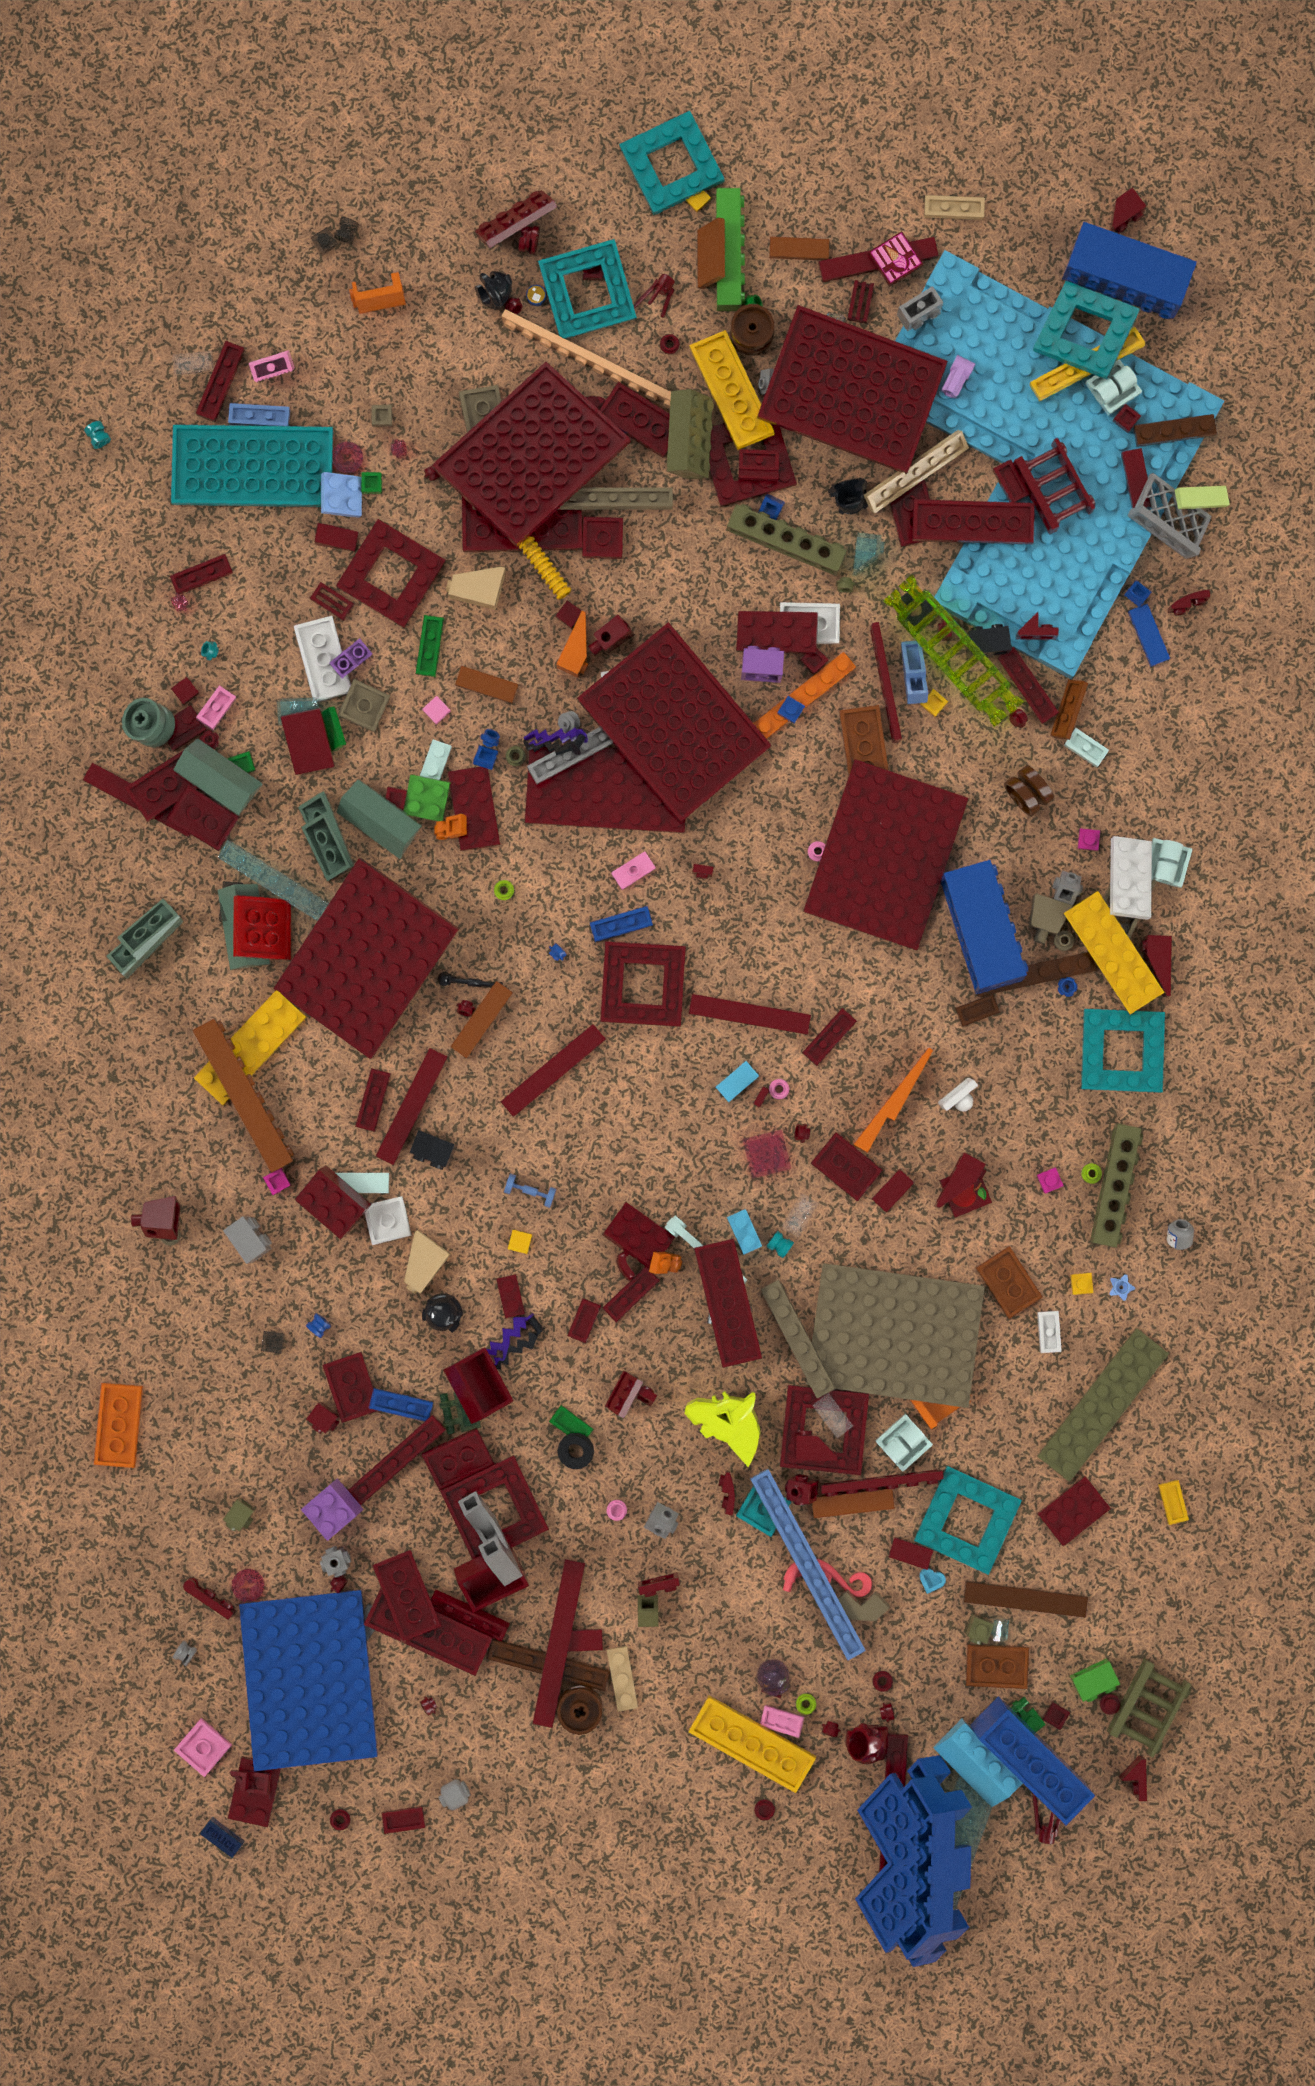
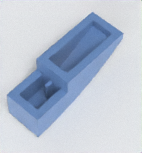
(914, 672)

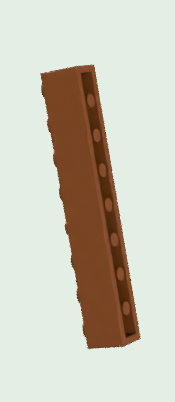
(242, 1094)

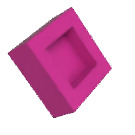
(1088, 839)
(1049, 1180)
(277, 1181)

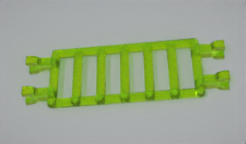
(904, 611)

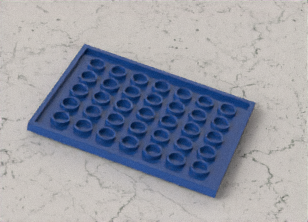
(308, 1680)

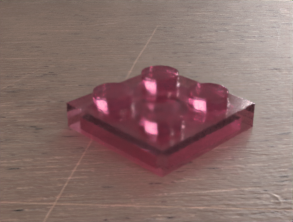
(766, 1153)

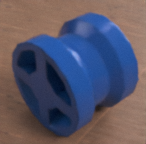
(318, 1325)

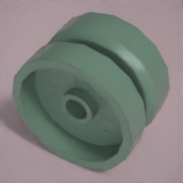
(148, 722)

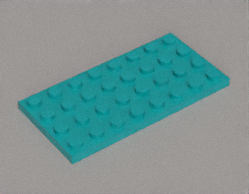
(250, 465)

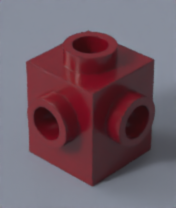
(801, 1490)

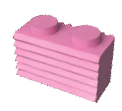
(271, 366)

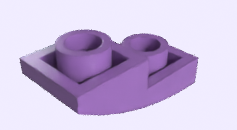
(350, 658)

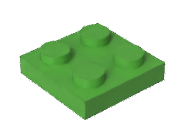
(426, 797)

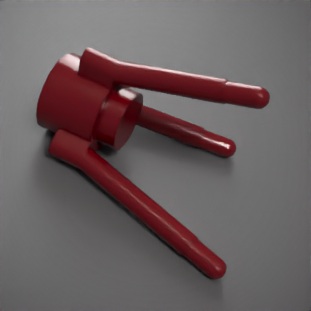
(662, 286)
(1048, 1831)

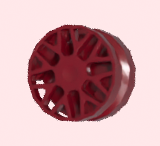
(529, 239)

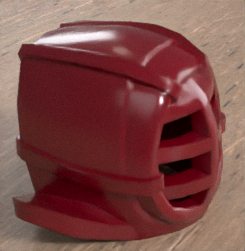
(867, 1743)

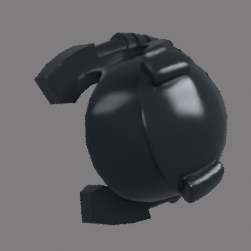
(496, 291)
(849, 495)
(442, 1312)

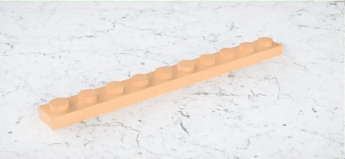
(585, 357)

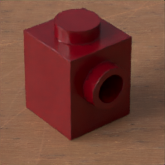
(323, 1418)

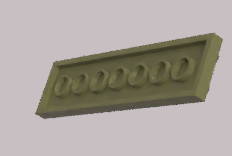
(1102, 1404)

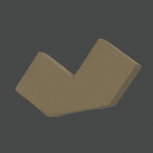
(869, 1610)

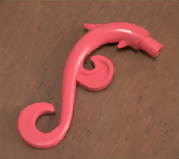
(830, 1572)

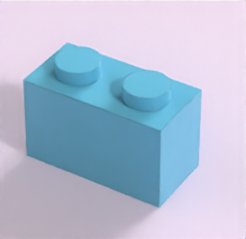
(744, 1231)

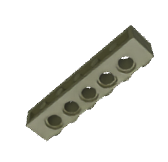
(792, 549)
(1107, 1193)

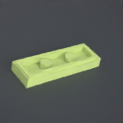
(1202, 497)

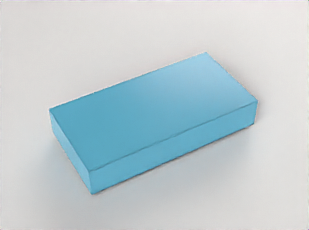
(737, 1081)

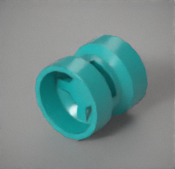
(97, 434)
(780, 1244)

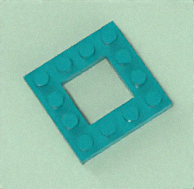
(684, 128)
(601, 254)
(1077, 297)
(1153, 1029)
(931, 1533)

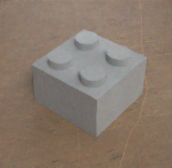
(248, 1239)

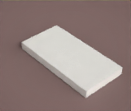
(318, 647)

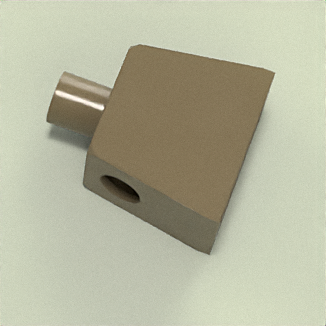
(1046, 916)

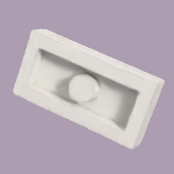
(1049, 1331)

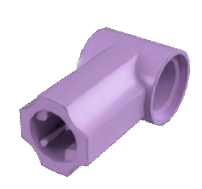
(959, 373)

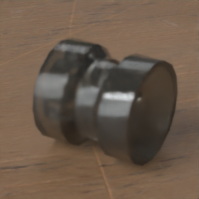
(346, 230)

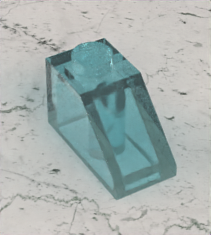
(867, 551)

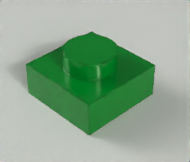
(371, 482)

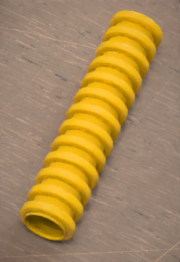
(545, 568)

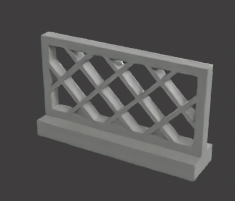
(1160, 528)

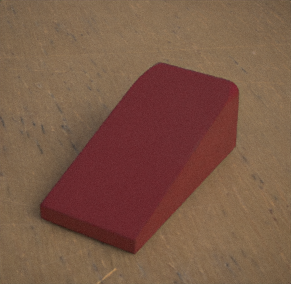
(336, 537)
(892, 1190)

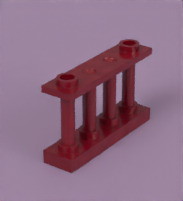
(1042, 503)

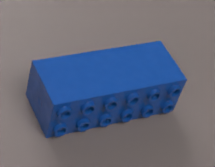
(1129, 270)
(984, 926)
(1032, 1760)

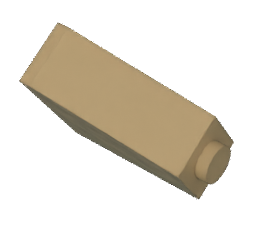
(477, 587)
(424, 1262)

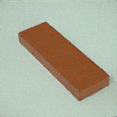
(799, 248)
(486, 684)
(1069, 709)

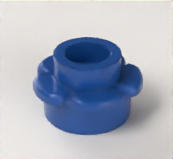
(490, 738)
(557, 952)
(1072, 986)

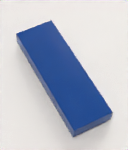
(1148, 635)
(621, 924)
(400, 1404)

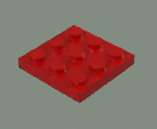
(261, 928)

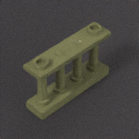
(1128, 1707)

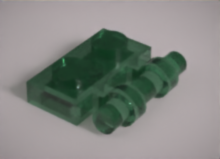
(462, 1419)

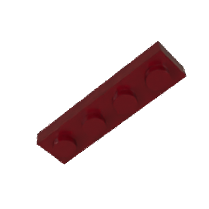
(220, 381)
(1028, 685)
(463, 1613)

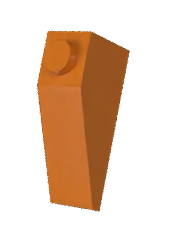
(574, 654)

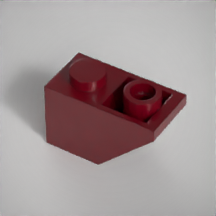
(1126, 209)

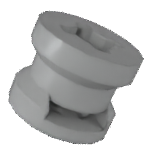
(183, 1652)

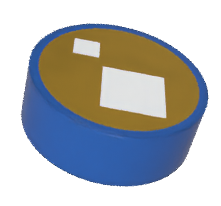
(536, 295)

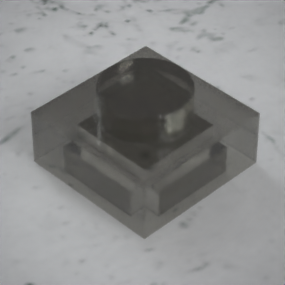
(324, 241)
(272, 1342)

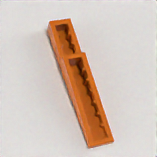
(893, 1105)

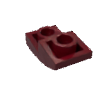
(1184, 603)
(727, 1487)

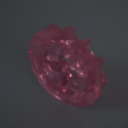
(347, 448)
(252, 1577)

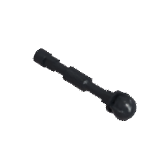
(446, 979)

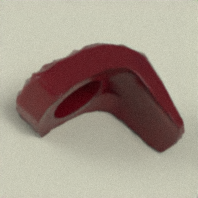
(623, 1266)

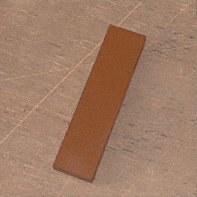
(481, 1019)
(853, 1503)

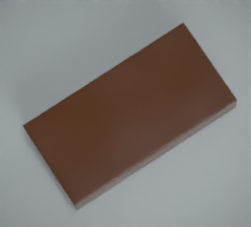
(977, 1010)

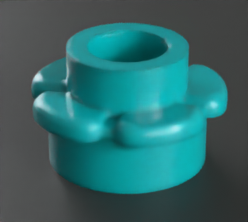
(209, 650)

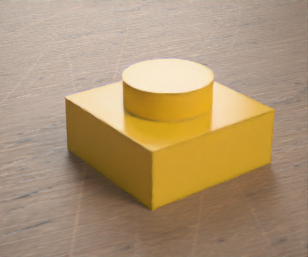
(1081, 1283)

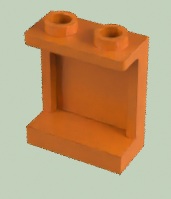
(378, 298)

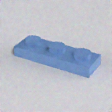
(258, 415)

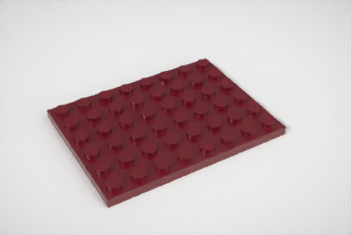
(852, 389)
(531, 454)
(674, 722)
(885, 854)
(366, 958)

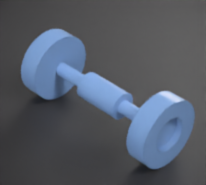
(530, 1190)

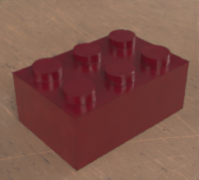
(333, 1202)
(478, 1385)
(482, 1586)

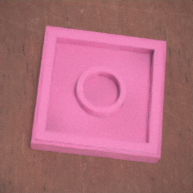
(203, 1747)

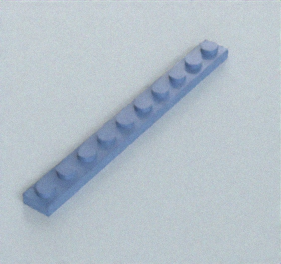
(807, 1564)

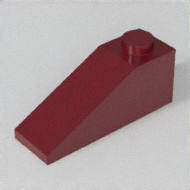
(1157, 955)
(964, 1175)

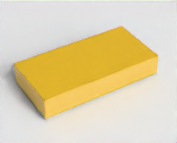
(1173, 1502)

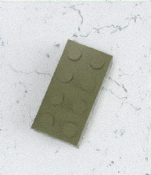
(689, 434)

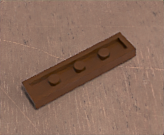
(1175, 430)

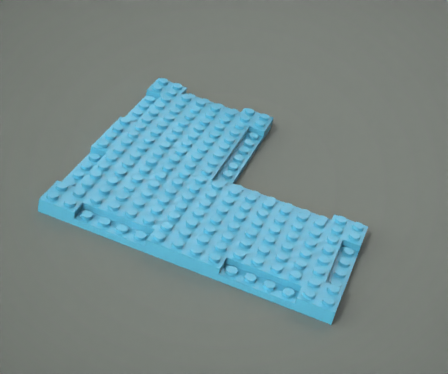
(1084, 563)

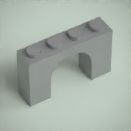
(494, 1546)

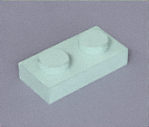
(1086, 747)
(436, 760)

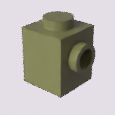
(239, 1515)
(648, 1611)
(979, 1629)

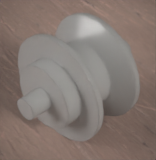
(568, 721)

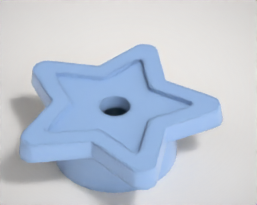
(1126, 1287)

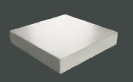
(387, 1220)

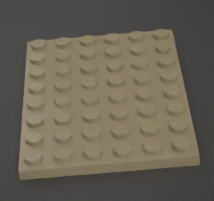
(898, 1334)

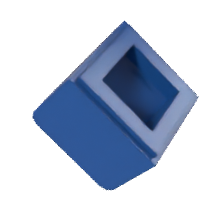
(771, 506)

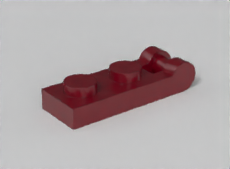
(208, 1597)

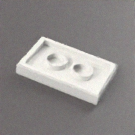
(827, 619)

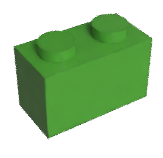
(1095, 1680)

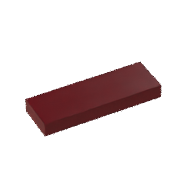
(1135, 475)
(201, 574)
(829, 1037)
(373, 1100)
(630, 1294)

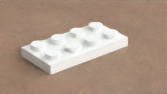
(1130, 877)

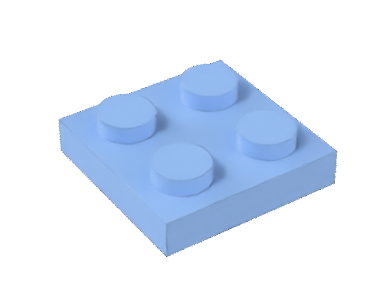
(341, 495)

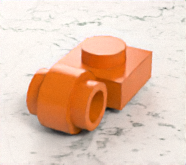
(451, 828)
(664, 1262)

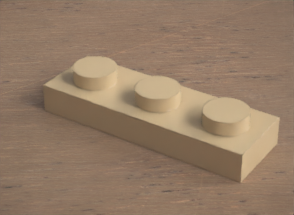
(954, 207)
(622, 1678)

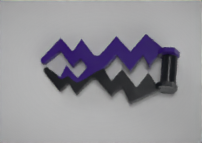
(573, 734)
(505, 1345)

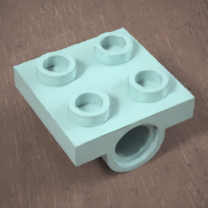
(1115, 390)
(1169, 862)
(903, 1442)

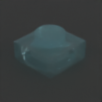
(1000, 1630)

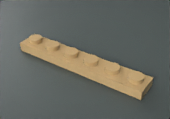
(918, 471)

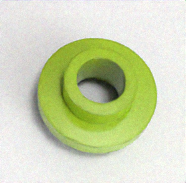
(504, 883)
(1084, 1173)
(806, 1710)

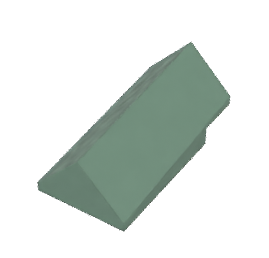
(217, 776)
(378, 818)
(325, 837)
(226, 898)
(144, 937)

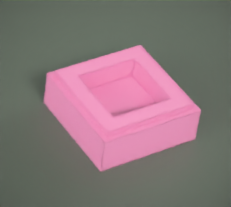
(436, 710)

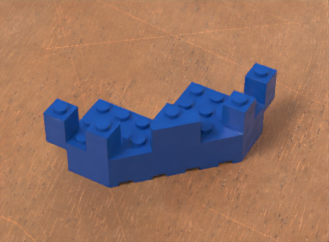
(914, 1892)

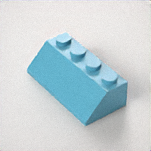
(977, 1764)

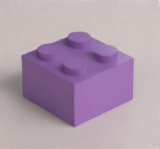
(762, 664)
(332, 1509)

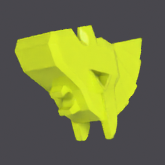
(738, 1428)

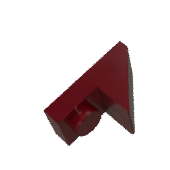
(1031, 631)
(1137, 1772)

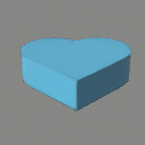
(931, 1580)

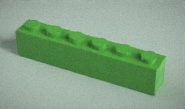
(729, 288)

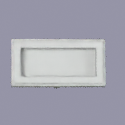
(959, 1096)

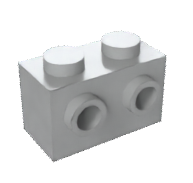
(920, 308)

